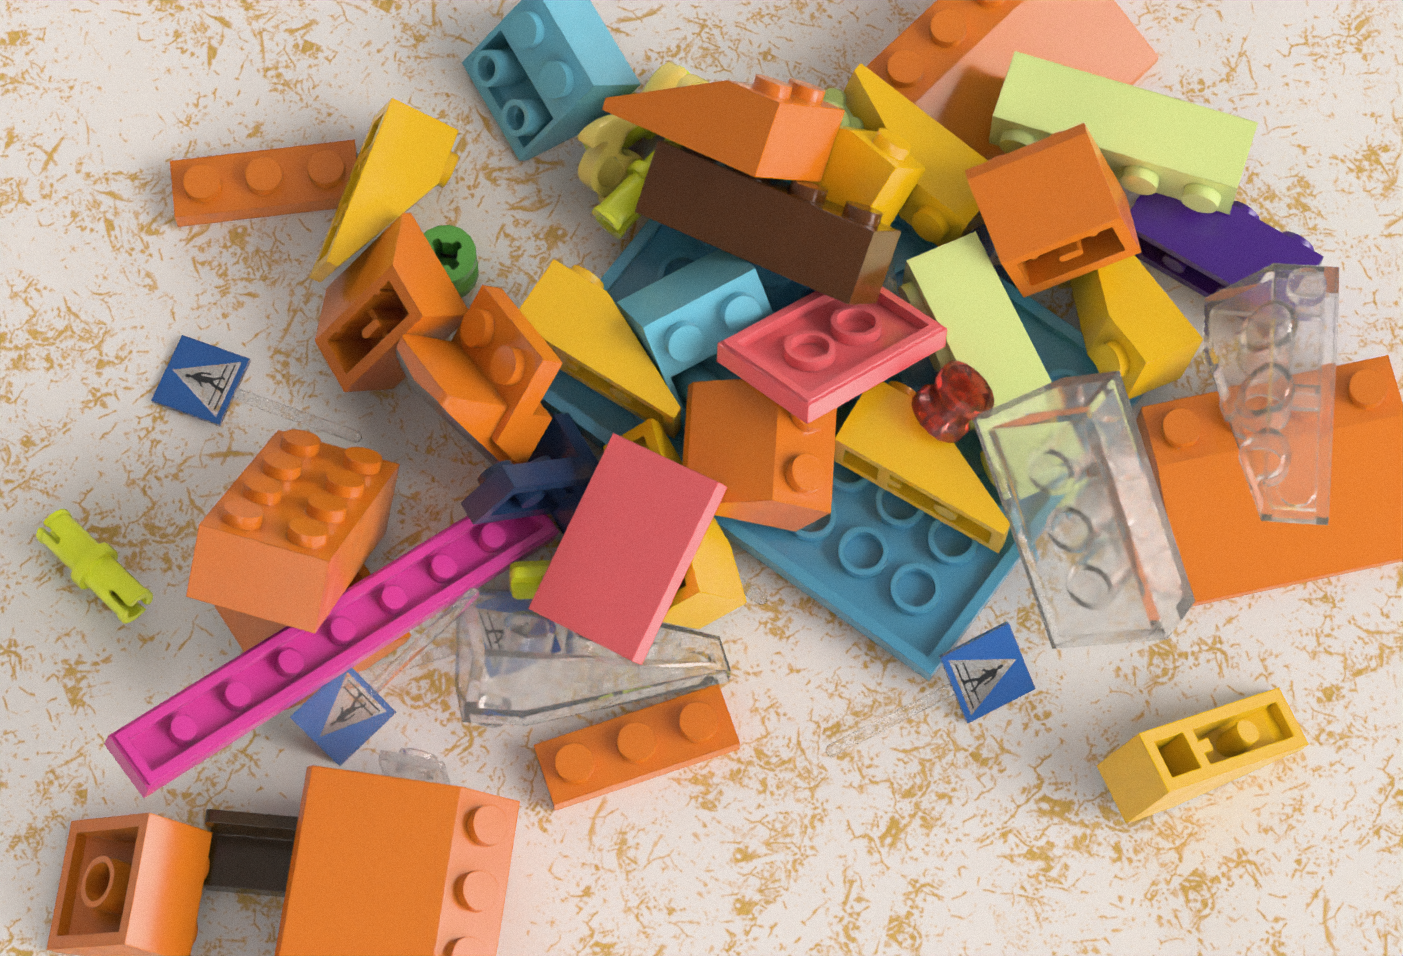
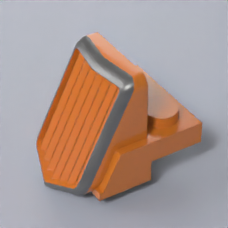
(486, 377)

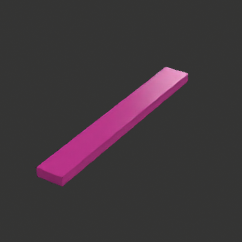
(298, 662)

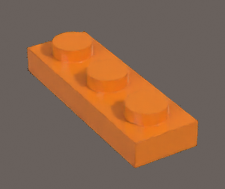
(261, 182)
(636, 747)

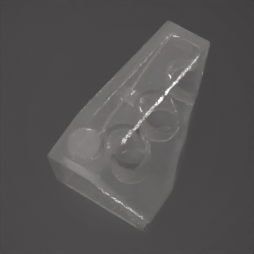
(1275, 374)
(534, 671)

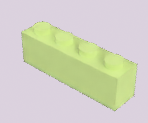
(1144, 136)
(983, 329)

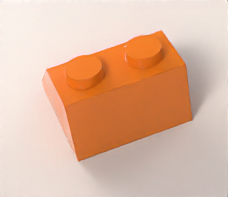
(764, 455)
(130, 887)

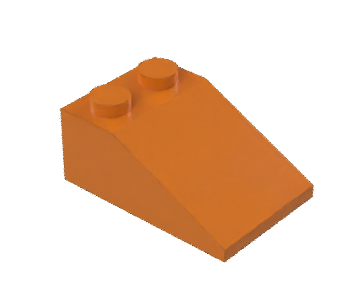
(753, 127)

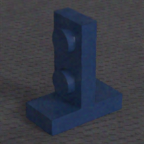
(544, 485)

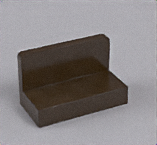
(249, 852)

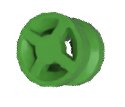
(464, 268)

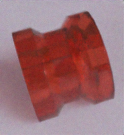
(952, 401)

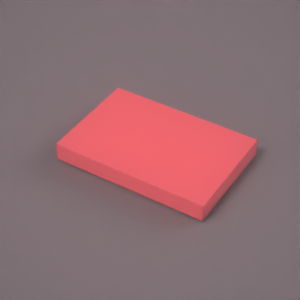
(829, 351)
(627, 548)

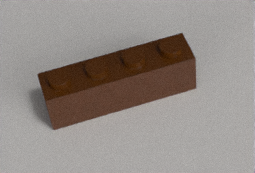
(771, 223)

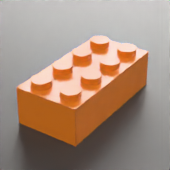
(293, 530)

